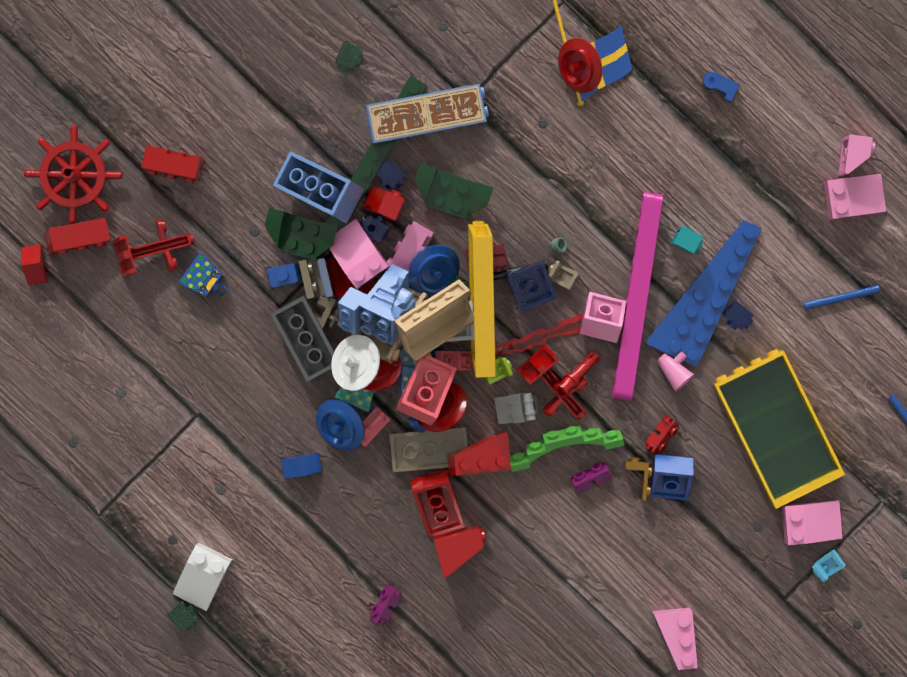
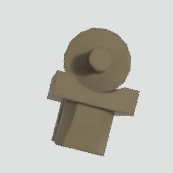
(328, 305)

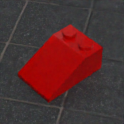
(437, 503)

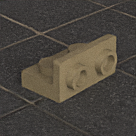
(311, 279)

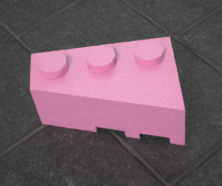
(415, 240)

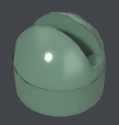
(562, 245)

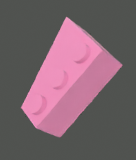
(679, 635)

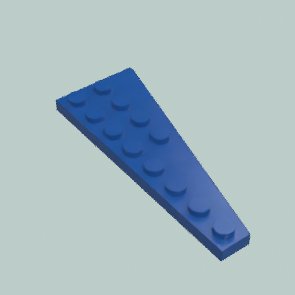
(697, 312)

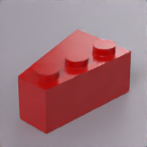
(173, 164)
(385, 203)
(77, 236)
(481, 457)

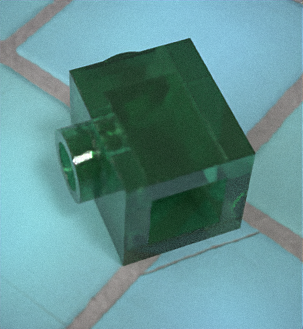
(349, 57)
(183, 616)

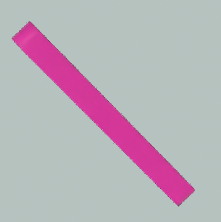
(637, 296)

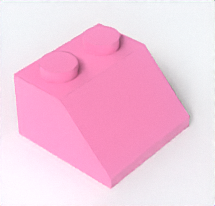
(854, 152)
(603, 317)

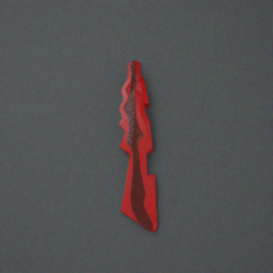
(539, 336)

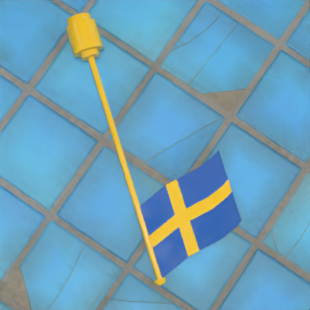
(612, 53)

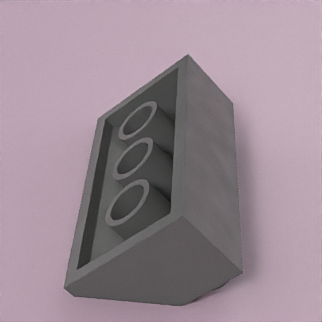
(304, 338)

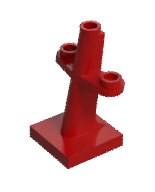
(127, 255)
(539, 366)

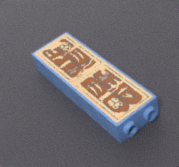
(426, 113)

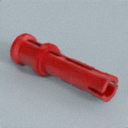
(572, 379)

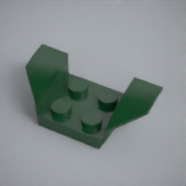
(450, 192)
(299, 234)

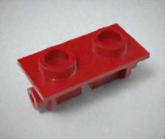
(659, 442)

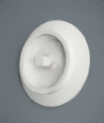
(355, 362)

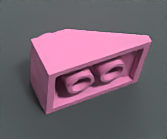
(854, 196)
(357, 254)
(811, 522)

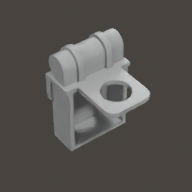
(516, 408)

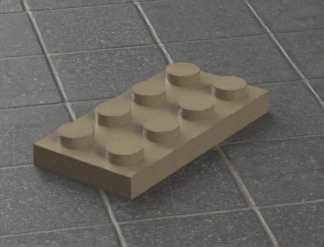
(425, 450)

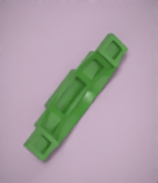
(561, 438)

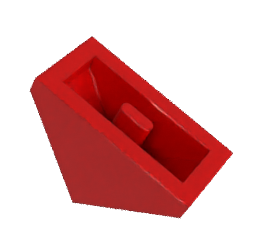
(33, 264)

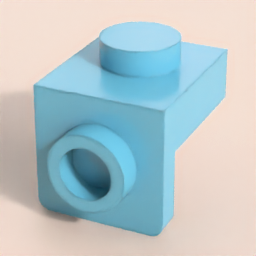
(828, 565)

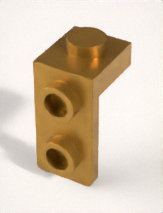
(636, 464)

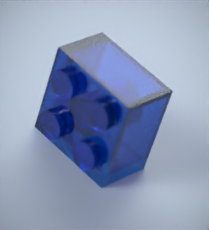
(530, 286)

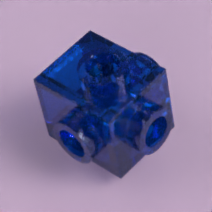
(381, 228)

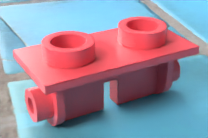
(373, 425)

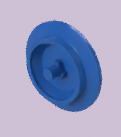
(433, 269)
(340, 425)

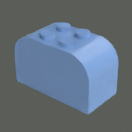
(318, 187)

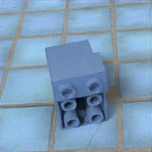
(379, 309)

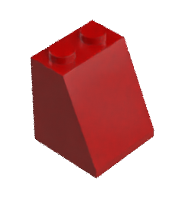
(458, 547)

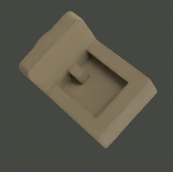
(562, 276)

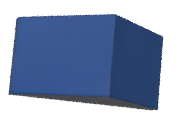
(301, 465)

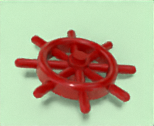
(73, 174)

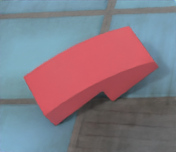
(457, 359)

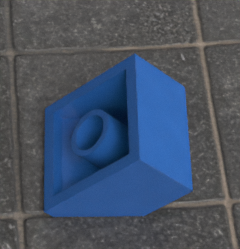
(671, 477)

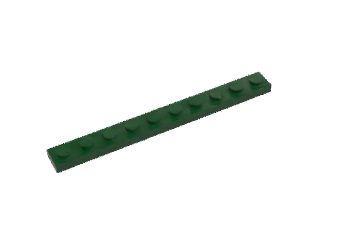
(377, 153)

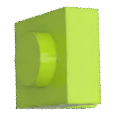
(502, 369)

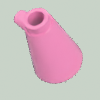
(674, 371)

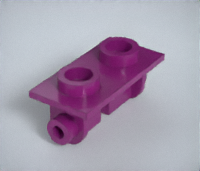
(598, 472)
(380, 612)

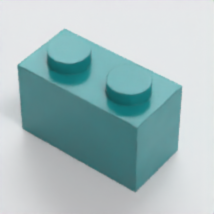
(687, 240)

